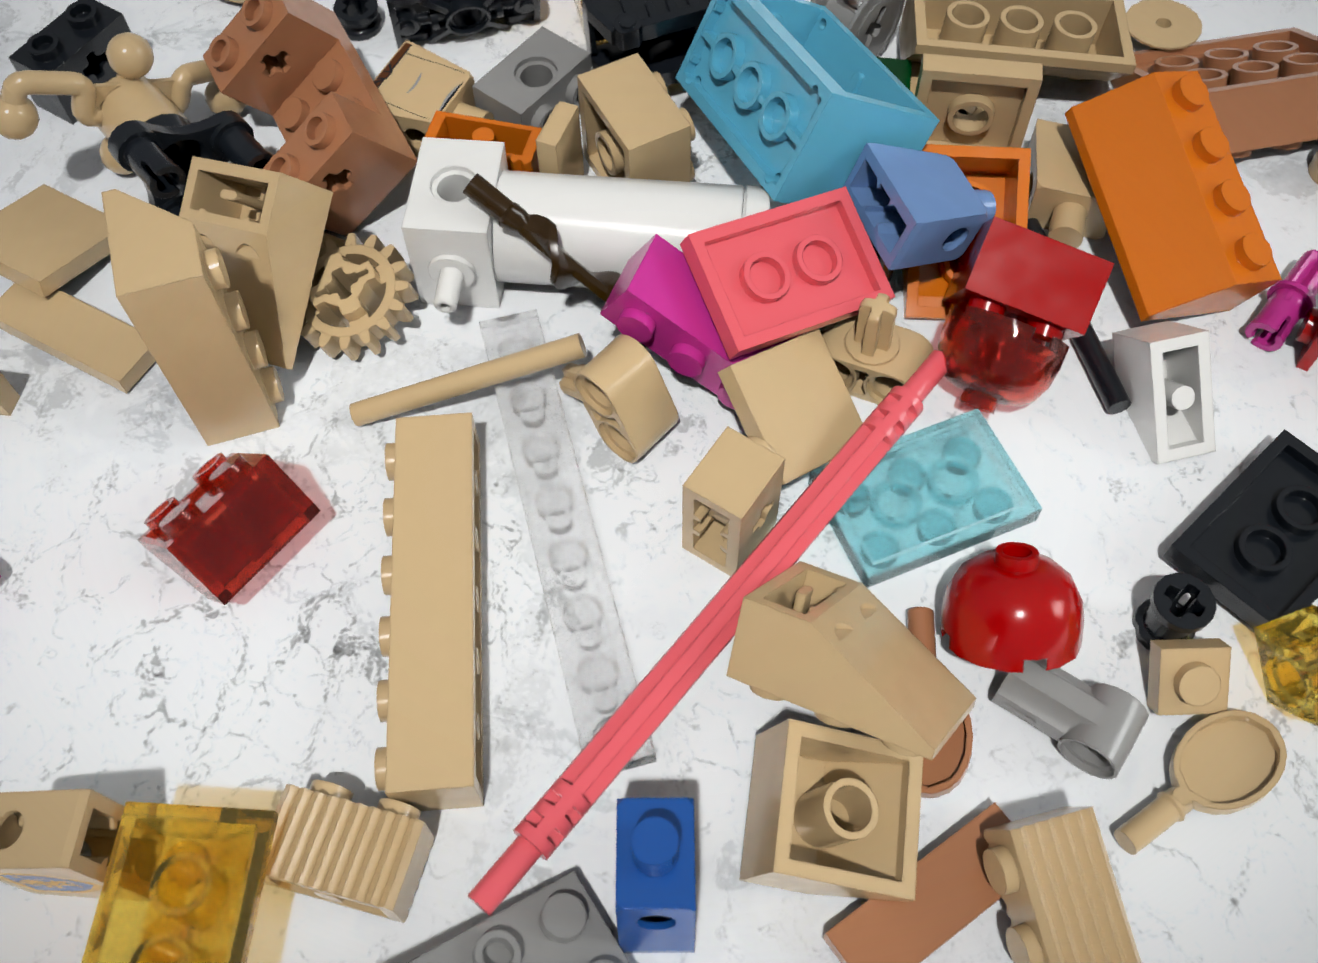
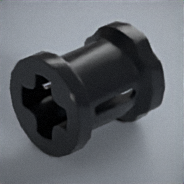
(1165, 609)

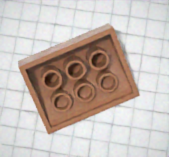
(1256, 83)

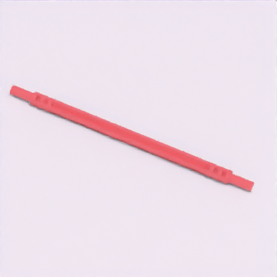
(703, 639)

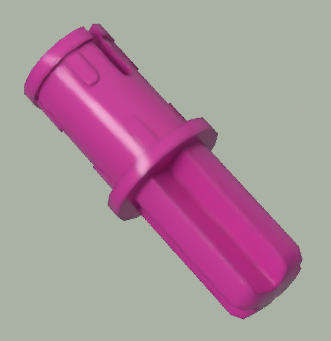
(1286, 304)

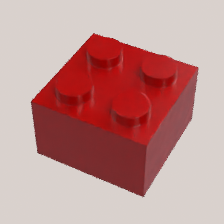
(1030, 280)

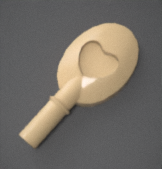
(1215, 769)

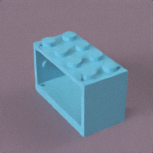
(796, 94)

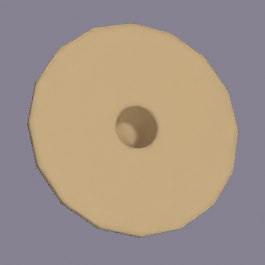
(1164, 24)

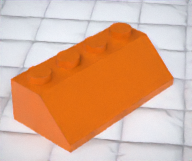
(1172, 197)

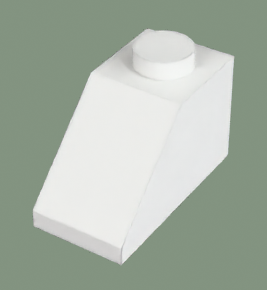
(1169, 388)

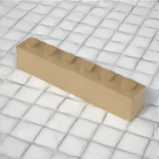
(434, 617)

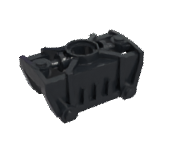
(438, 18)
(652, 28)

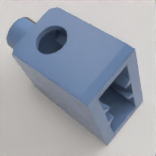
(916, 205)

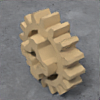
(358, 289)

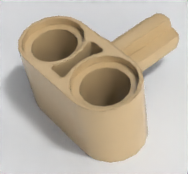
(874, 351)
(623, 397)

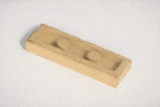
(77, 335)

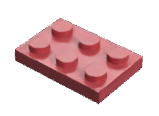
(785, 270)

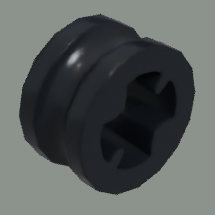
(359, 18)

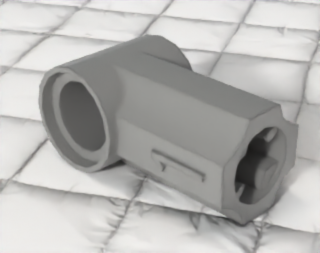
(1091, 723)

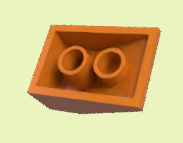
(996, 169)

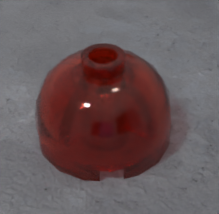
(997, 359)

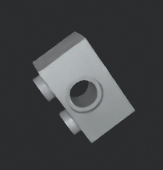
(533, 80)

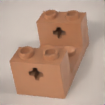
(309, 77)

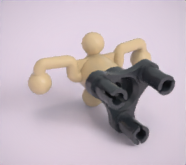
(140, 118)

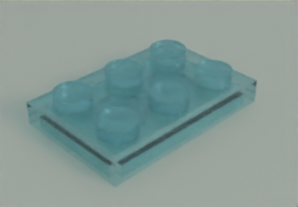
(932, 499)

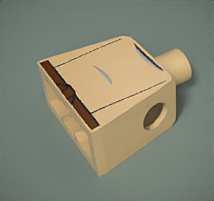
(419, 84)

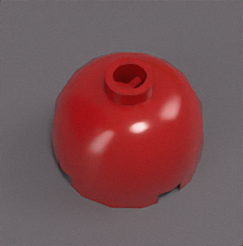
(1012, 610)

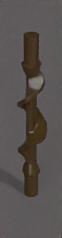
(543, 235)

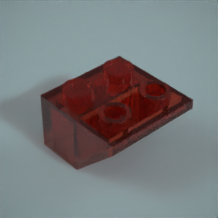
(228, 523)

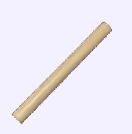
(468, 379)

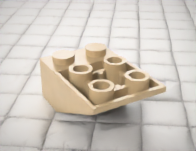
(269, 241)
(846, 660)

